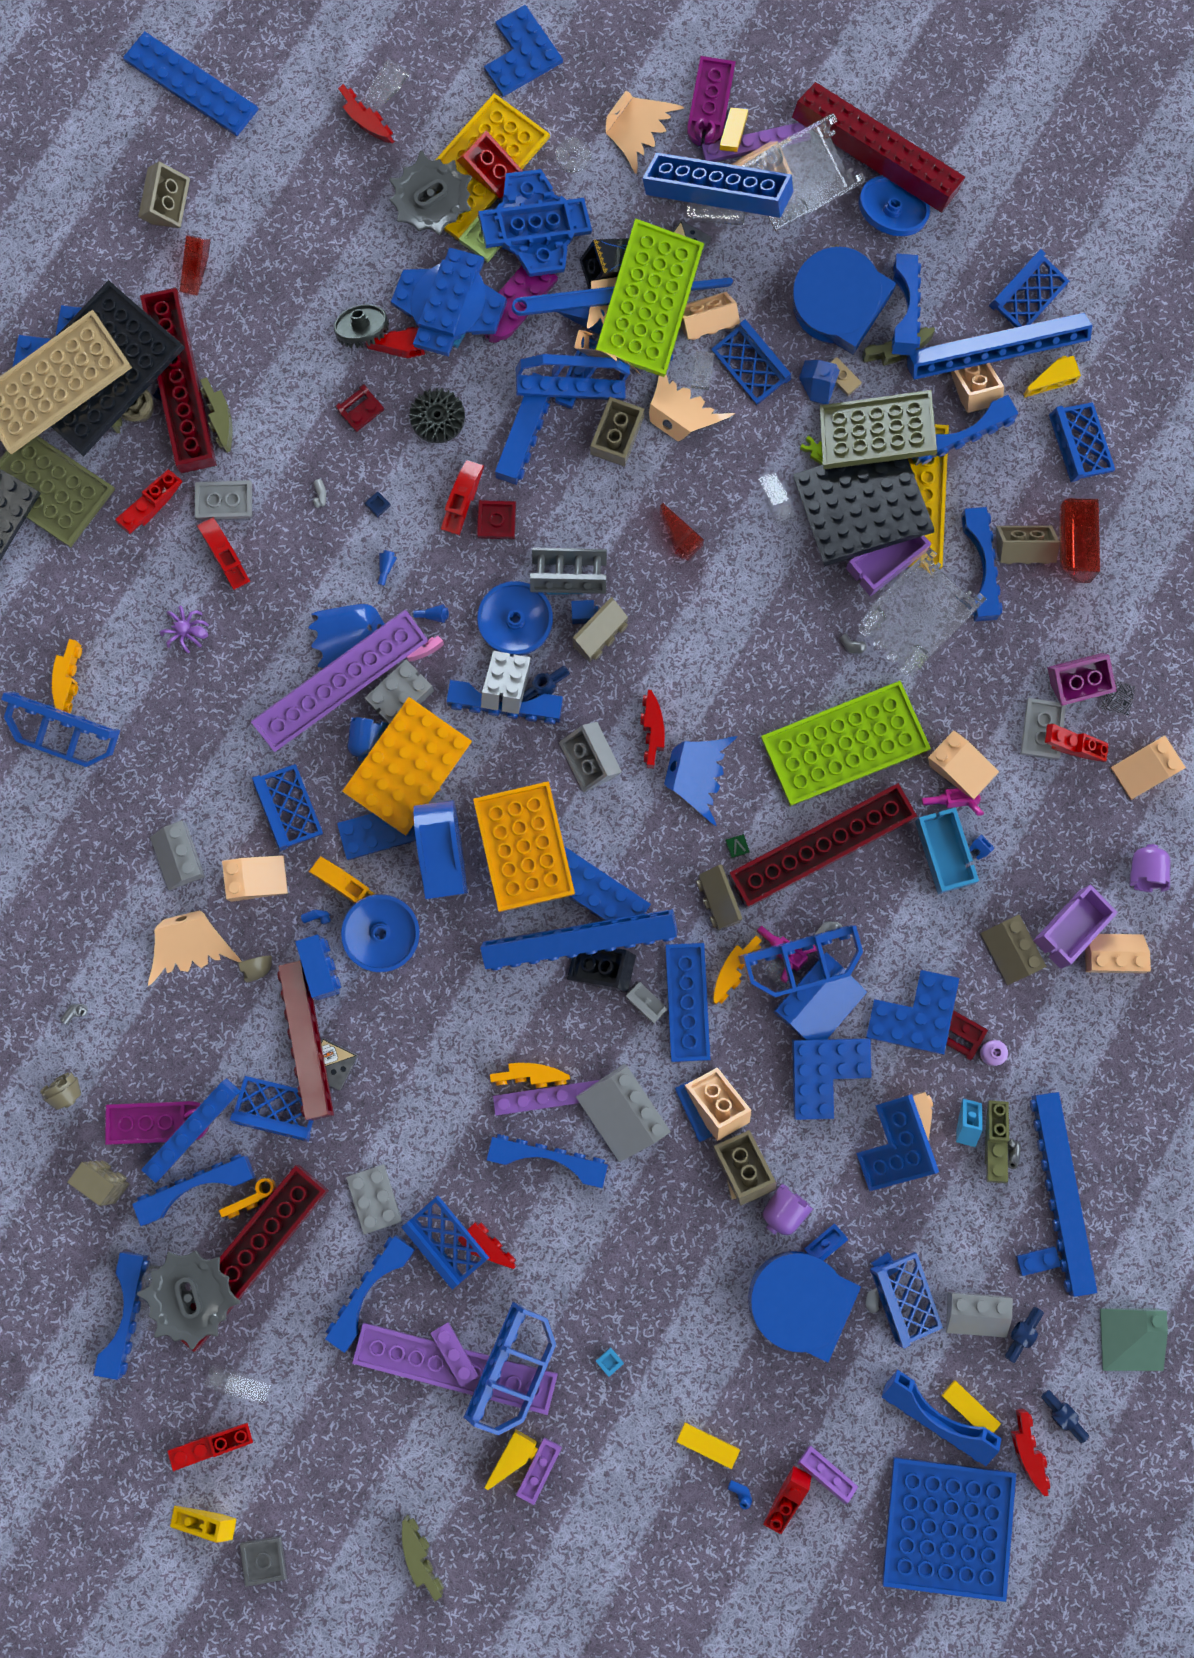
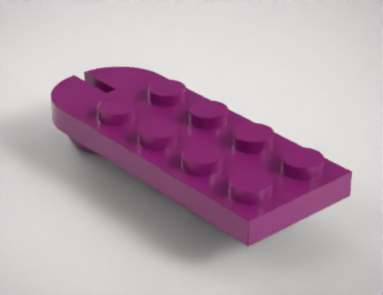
(710, 100)
(519, 286)
(146, 1121)

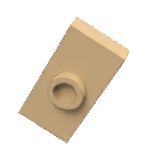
(846, 379)

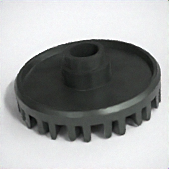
(361, 325)
(441, 405)

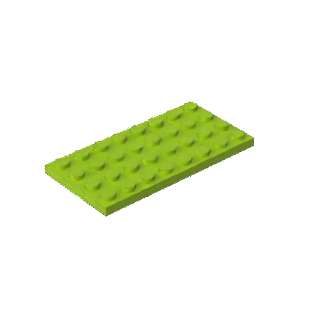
(650, 297)
(845, 743)

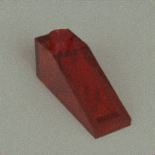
(194, 264)
(684, 538)

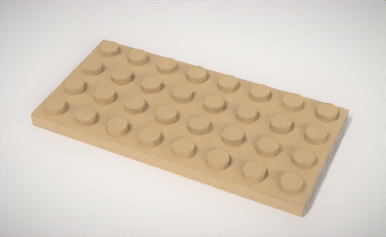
(57, 380)

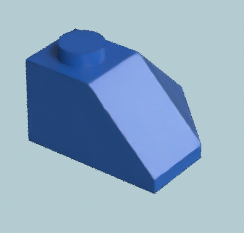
(819, 380)

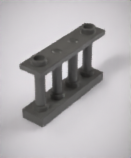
(568, 583)

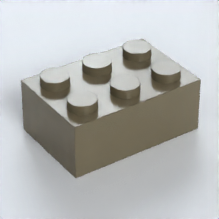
(617, 431)
(745, 1167)
(99, 1182)

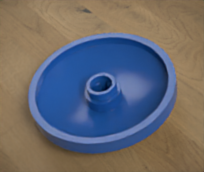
(892, 208)
(515, 618)
(380, 933)

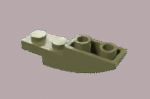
(884, 351)
(220, 415)
(997, 1141)
(415, 1550)

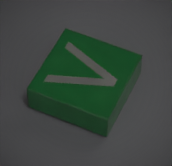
(737, 846)

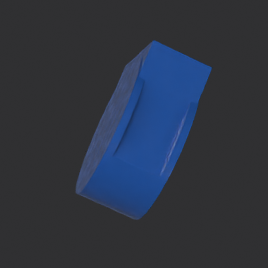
(839, 296)
(440, 849)
(801, 1303)

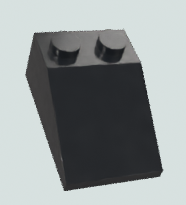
(603, 969)

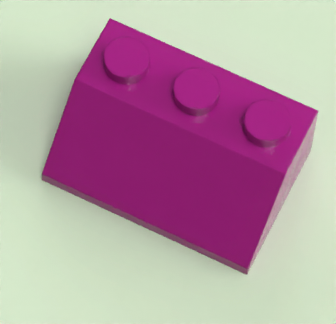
(1082, 678)

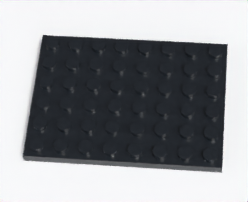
(146, 348)

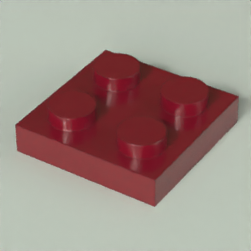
(496, 519)

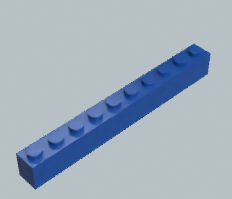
(999, 346)
(579, 939)
(1064, 1194)

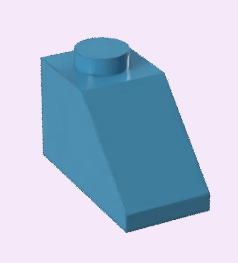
(969, 1123)

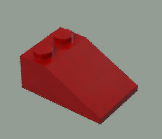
(488, 163)

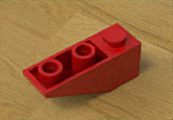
(398, 343)
(491, 1246)
(788, 1499)

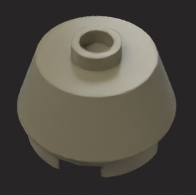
(141, 409)
(62, 1091)

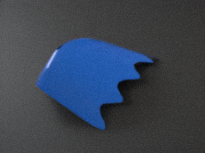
(342, 629)

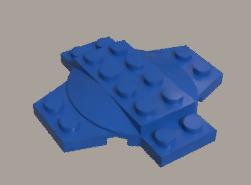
(534, 223)
(449, 301)

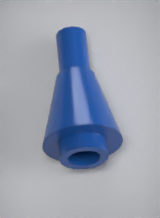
(386, 562)
(436, 613)

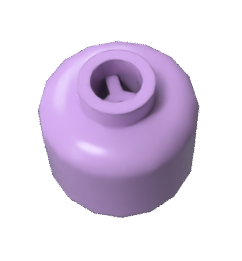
(998, 1057)

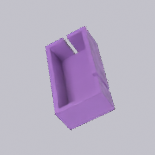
(882, 565)
(1075, 926)

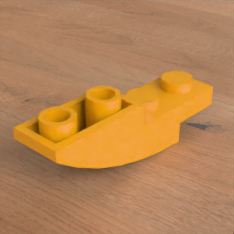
(62, 684)
(340, 880)
(728, 975)
(538, 1074)

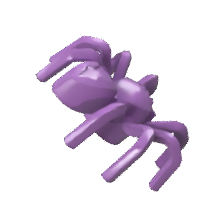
(184, 629)

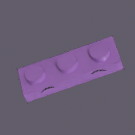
(454, 1354)
(538, 1471)
(827, 1475)

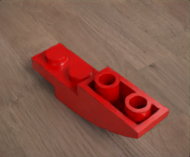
(365, 118)
(461, 496)
(150, 502)
(223, 553)
(652, 722)
(1076, 744)
(210, 1446)
(1031, 1460)

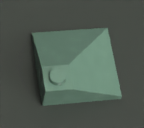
(1133, 1339)

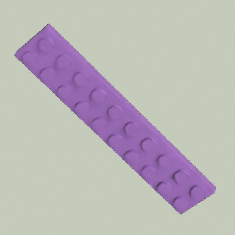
(339, 680)
(423, 1361)

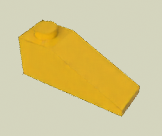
(1059, 374)
(514, 1456)
(204, 1524)

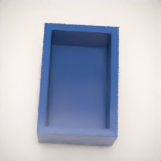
(318, 967)

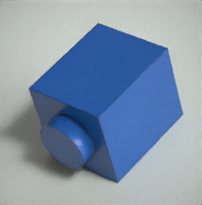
(583, 611)

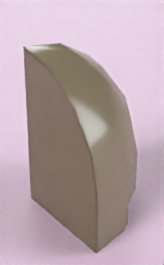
(255, 968)

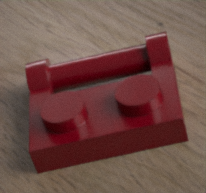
(363, 412)
(969, 1032)

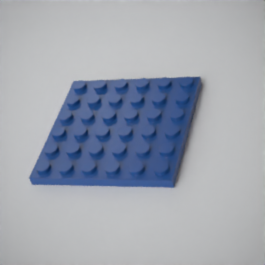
(949, 1529)

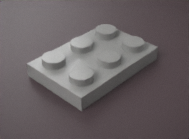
(223, 500)
(1037, 716)
(374, 1199)

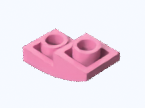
(431, 646)

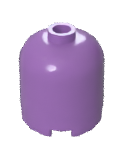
(1150, 869)
(785, 1211)

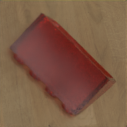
(1079, 539)

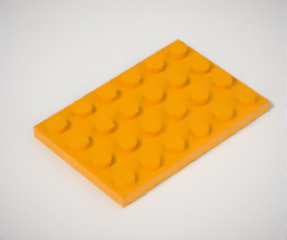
(407, 765)
(524, 846)

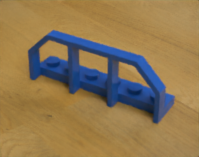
(571, 387)
(66, 719)
(805, 943)
(493, 1367)

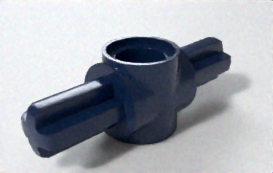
(542, 678)
(1024, 1334)
(1065, 1416)

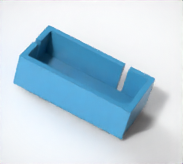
(946, 850)

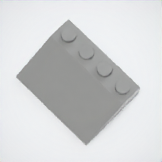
(623, 1113)

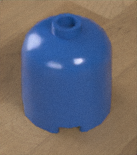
(363, 736)

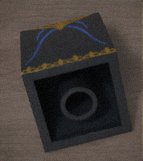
(603, 259)

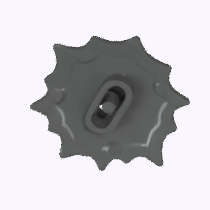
(430, 194)
(172, 1302)

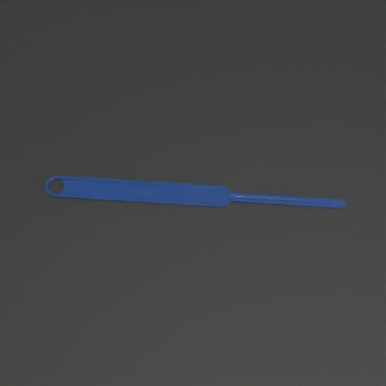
(590, 298)

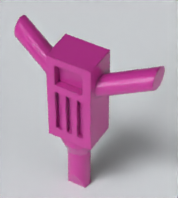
(955, 798)
(796, 960)

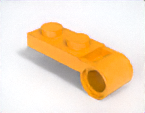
(249, 1202)

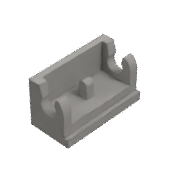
(646, 1002)

